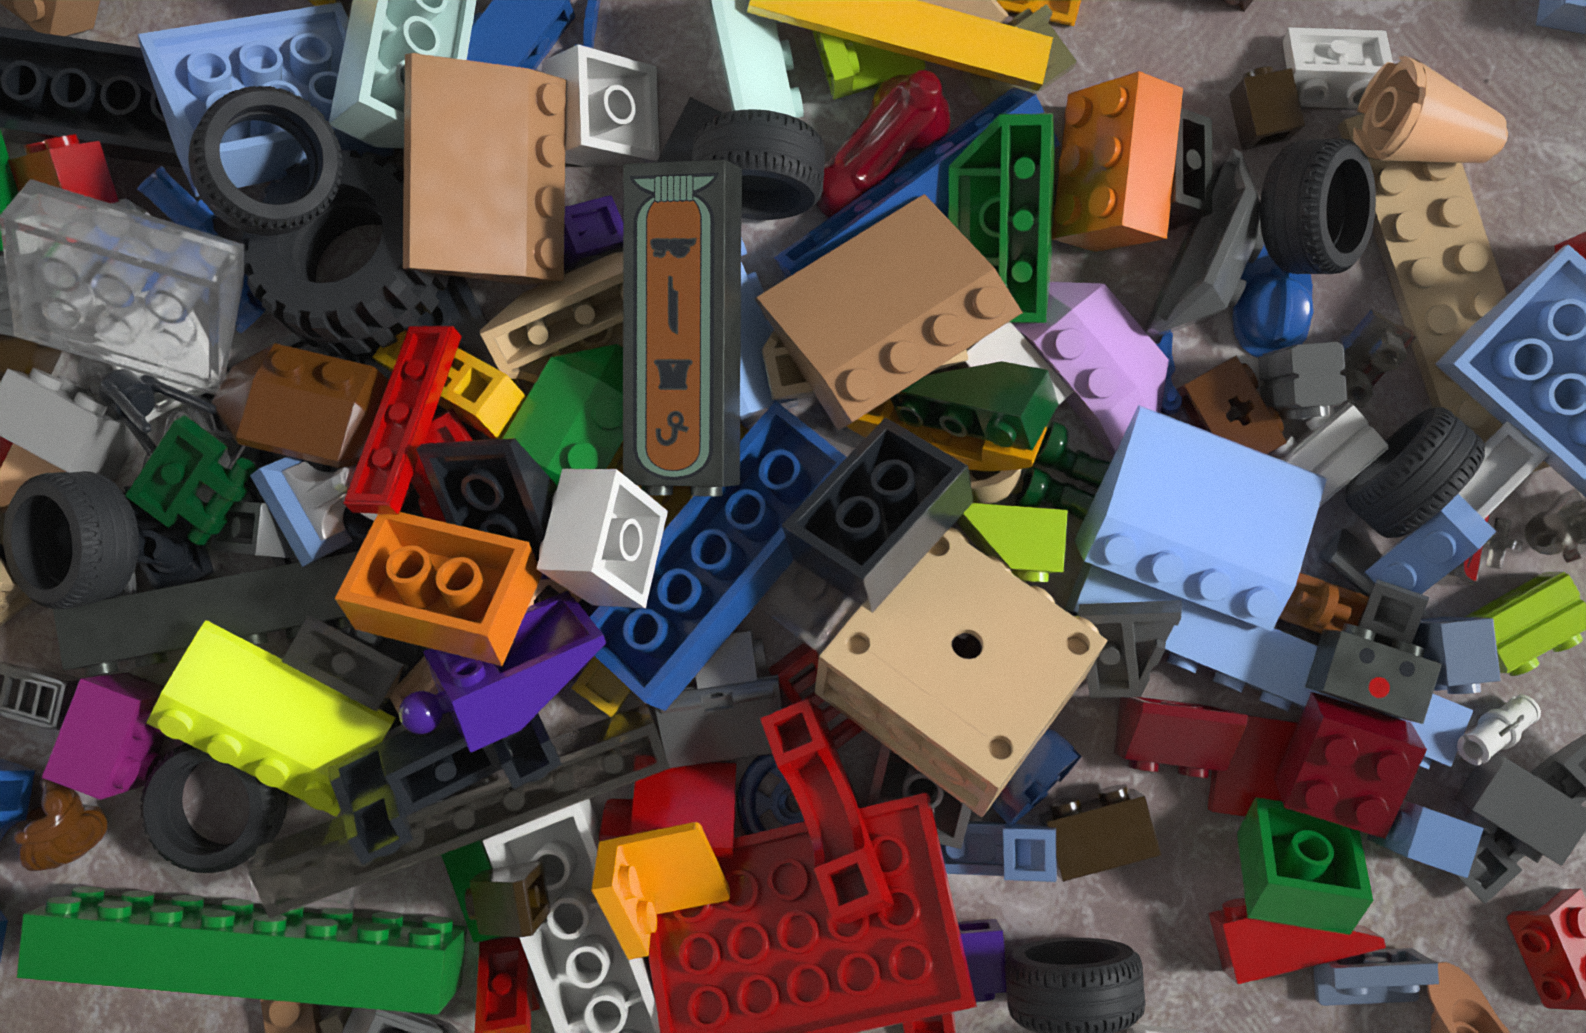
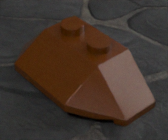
(301, 404)

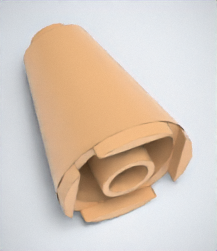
(1425, 118)

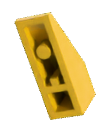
(473, 388)

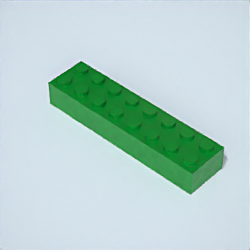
(243, 952)

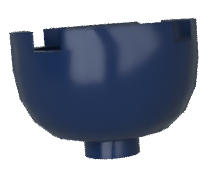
(1044, 766)

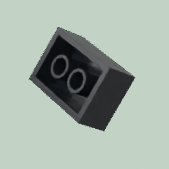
(878, 513)

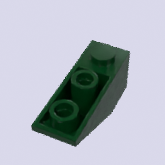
(985, 401)

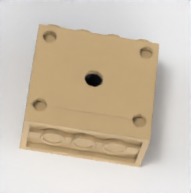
(959, 669)

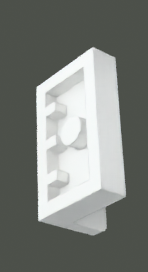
(1334, 64)

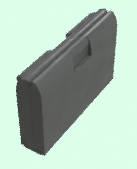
(719, 722)

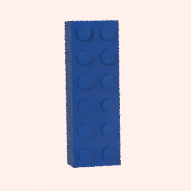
(716, 561)

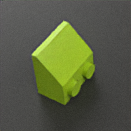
(1022, 537)

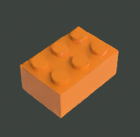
(1117, 163)
(440, 586)

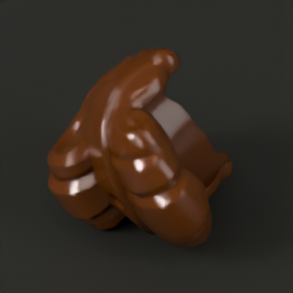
(58, 829)

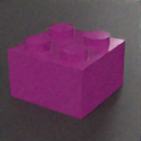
(106, 736)

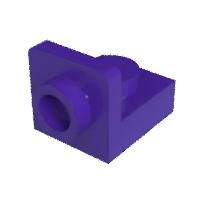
(591, 230)

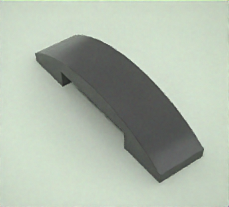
(1494, 859)

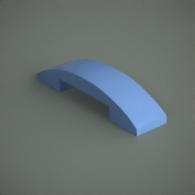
(1010, 851)

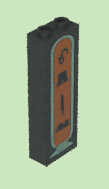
(682, 325)

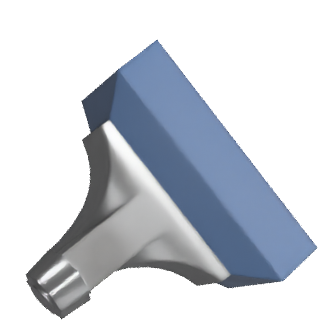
(306, 505)

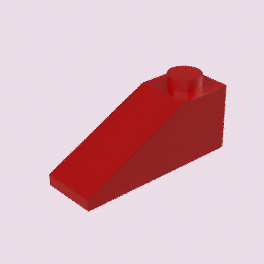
(1263, 949)

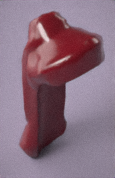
(902, 118)

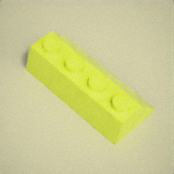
(264, 716)

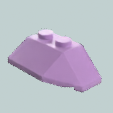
(1099, 357)

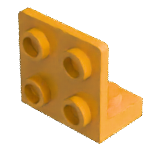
(654, 876)

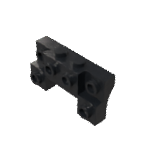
(416, 770)

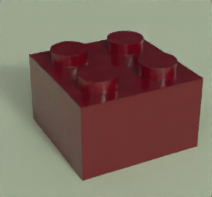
(1349, 765)

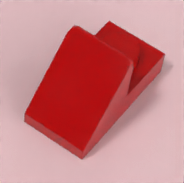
(504, 988)

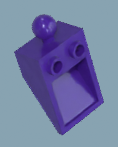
(501, 700)

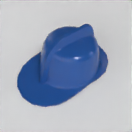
(1273, 307)

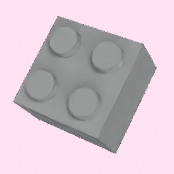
(62, 423)

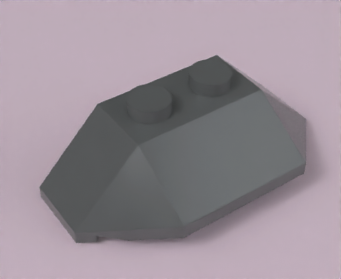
(1212, 253)

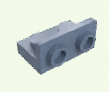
(1374, 977)

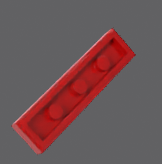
(402, 420)

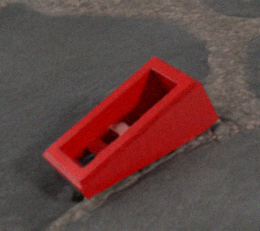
(794, 663)

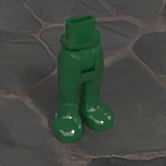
(1078, 465)

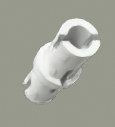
(1498, 729)

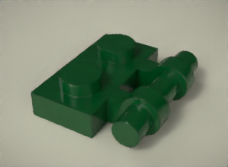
(176, 473)

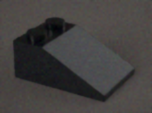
(491, 488)

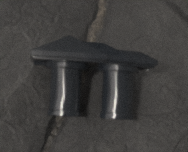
(167, 552)

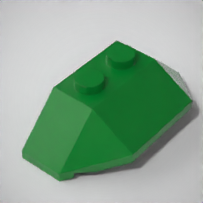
(1005, 204)
(574, 412)

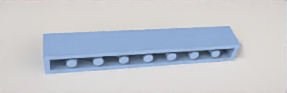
(1254, 656)

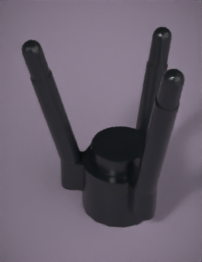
(134, 400)

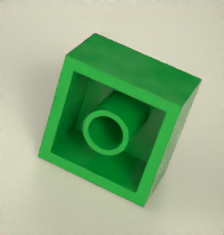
(1302, 869)

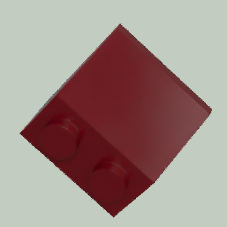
(1177, 734)

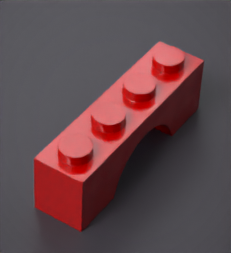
(840, 842)

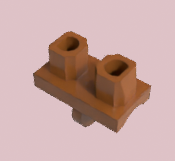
(1322, 605)

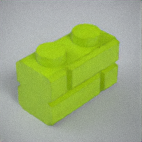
(1535, 619)

